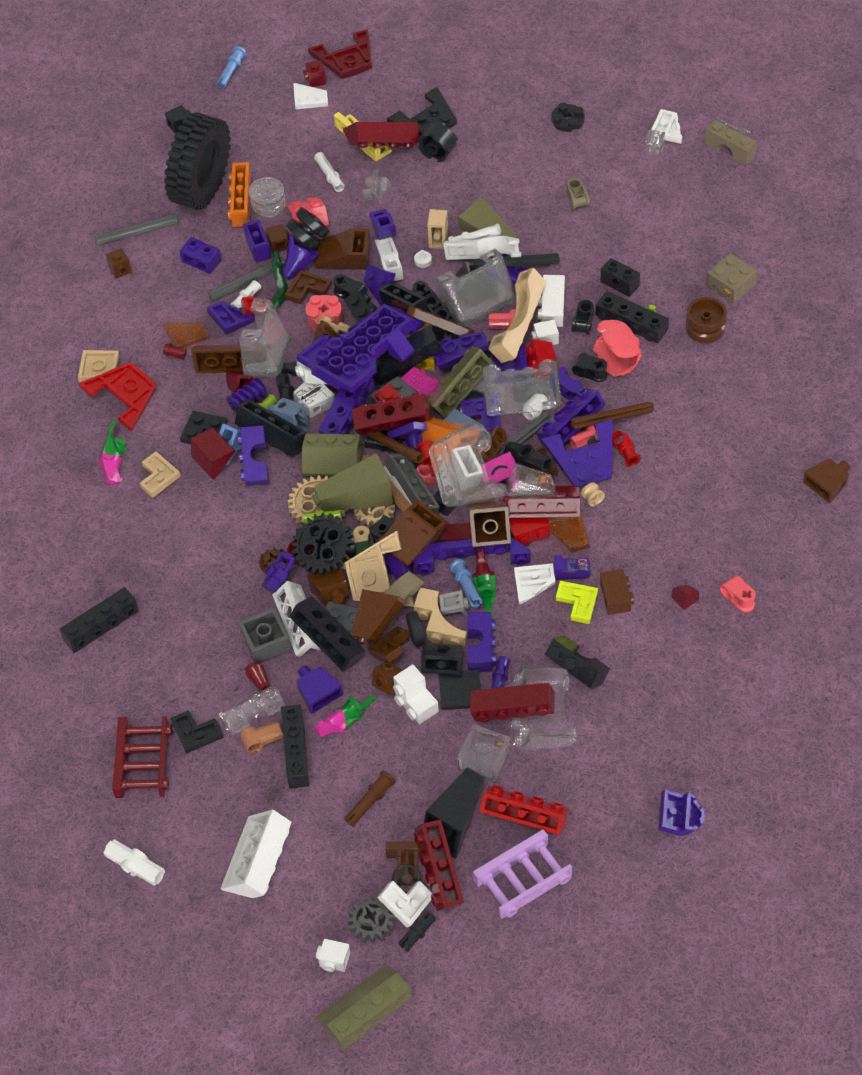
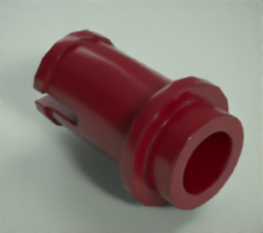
(170, 350)

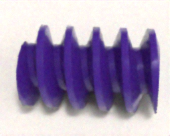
(251, 391)

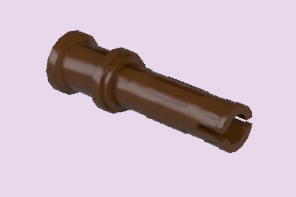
(375, 792)

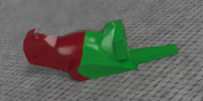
(484, 581)

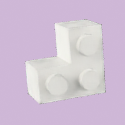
(413, 695)

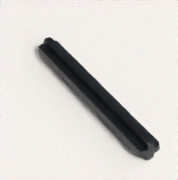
(524, 260)

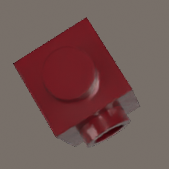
(314, 73)

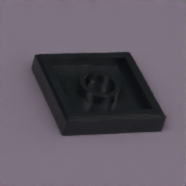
(457, 688)

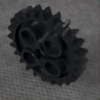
(339, 546)

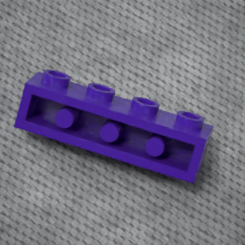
(584, 403)
(339, 416)

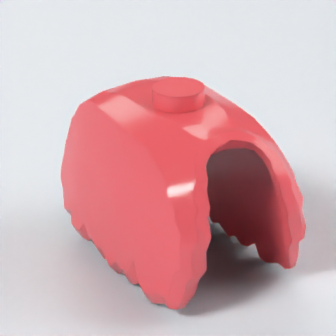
(617, 347)

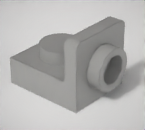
(454, 603)

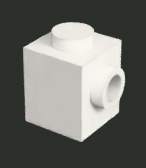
(546, 331)
(333, 955)

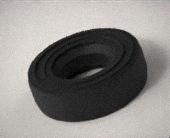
(415, 629)

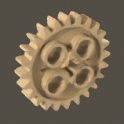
(301, 499)

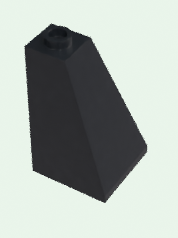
(456, 808)

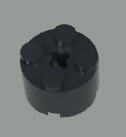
(437, 141)

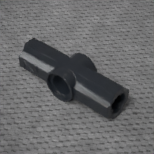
(529, 457)

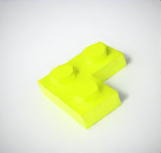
(581, 596)

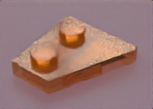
(186, 334)
(570, 532)

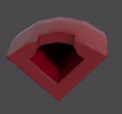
(236, 380)
(685, 595)

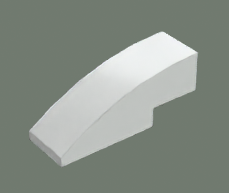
(389, 257)

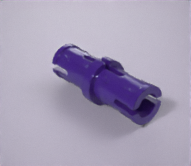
(500, 674)

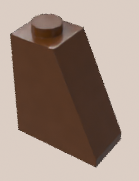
(374, 615)

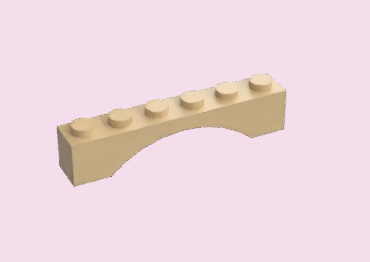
(528, 291)

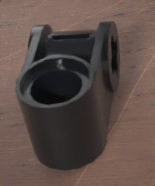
(347, 287)
(583, 318)
(588, 366)

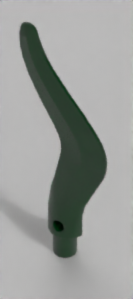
(281, 284)

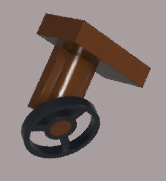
(407, 861)

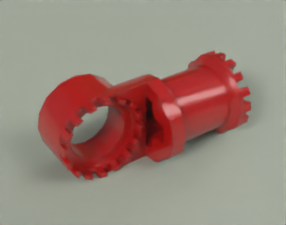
(424, 448)
(626, 448)

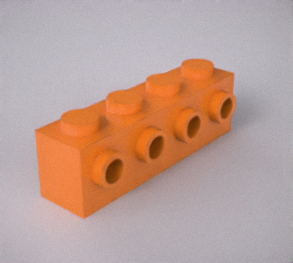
(239, 190)

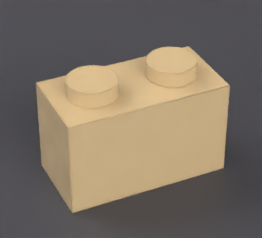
(437, 228)

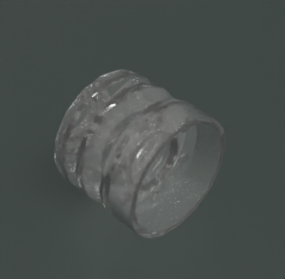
(267, 200)

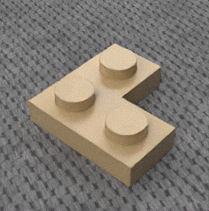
(161, 474)

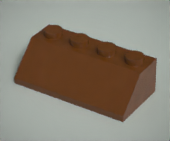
(217, 358)

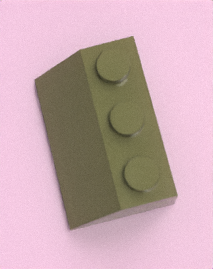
(330, 453)

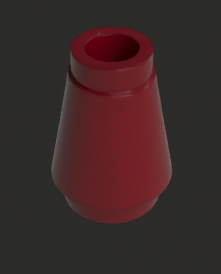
(257, 675)

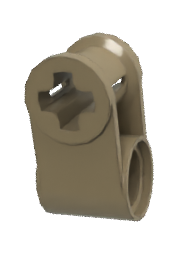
(576, 193)

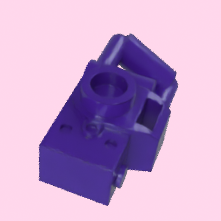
(395, 566)
(278, 571)

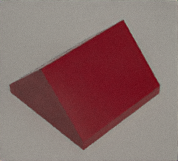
(211, 451)

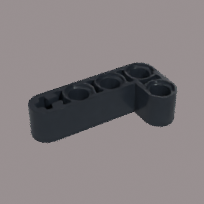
(439, 308)

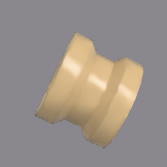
(592, 494)

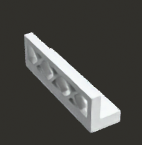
(294, 595)

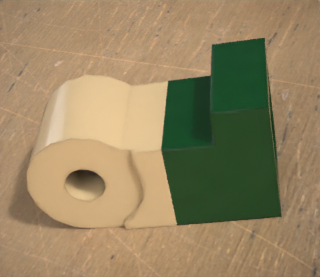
(361, 538)

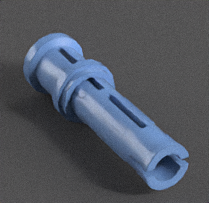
(234, 62)
(463, 577)

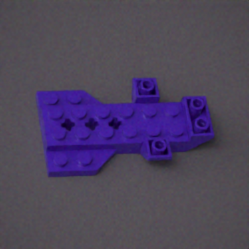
(352, 357)

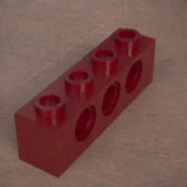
(419, 413)

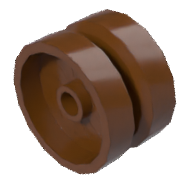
(706, 320)

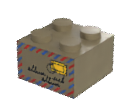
(731, 278)

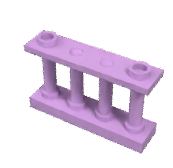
(521, 854)

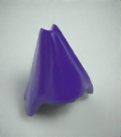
(297, 258)

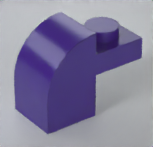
(382, 224)

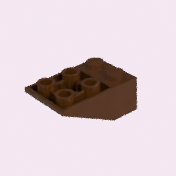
(345, 250)
(416, 530)

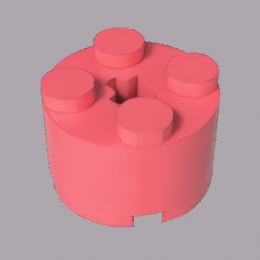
(323, 305)

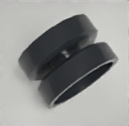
(309, 226)

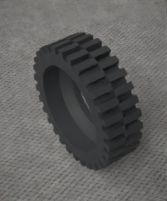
(197, 161)

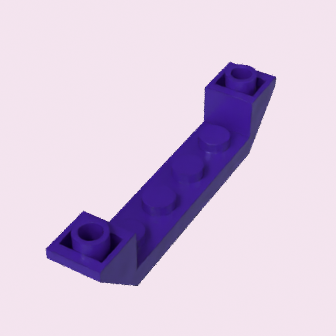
(462, 548)

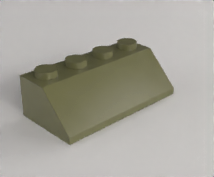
(459, 382)
(364, 1006)

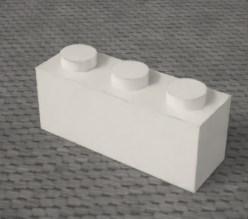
(552, 299)

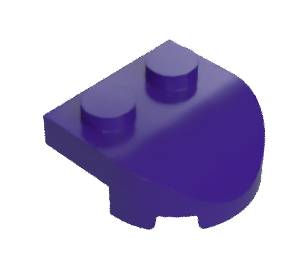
(680, 813)

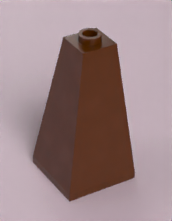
(489, 523)

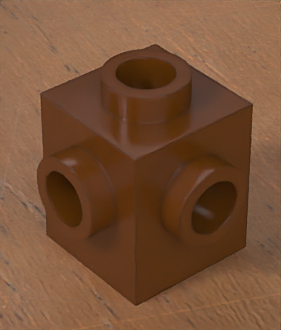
(383, 677)

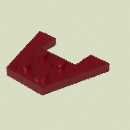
(347, 60)

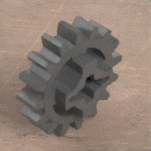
(364, 926)

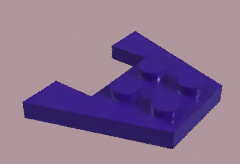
(586, 463)

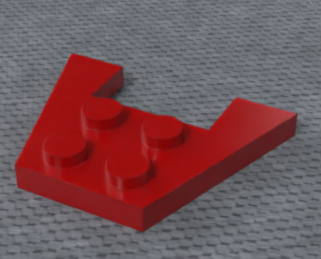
(128, 385)

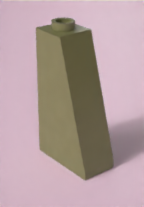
(482, 215)

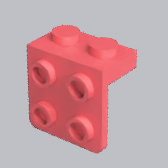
(313, 205)

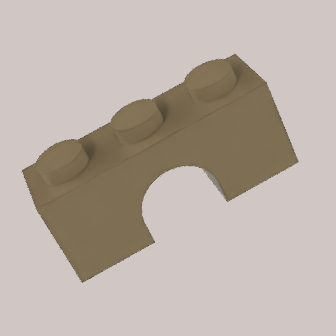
(742, 146)

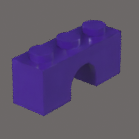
(251, 440)
(480, 627)

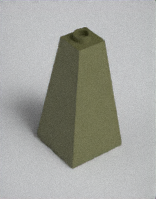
(355, 487)

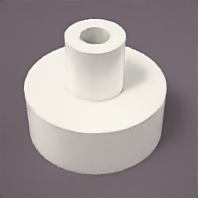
(423, 259)

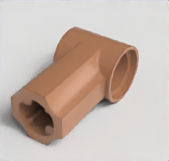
(255, 739)

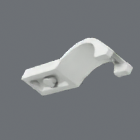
(475, 248)

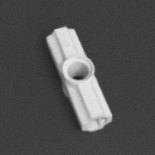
(134, 862)

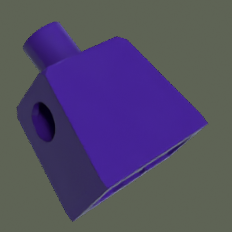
(317, 688)

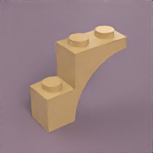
(438, 628)

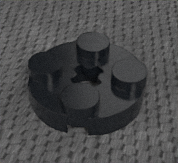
(567, 110)

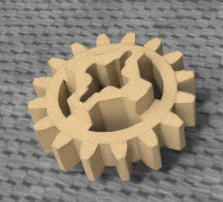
(373, 514)

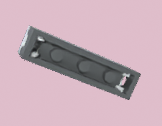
(408, 481)

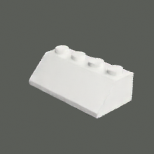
(256, 854)

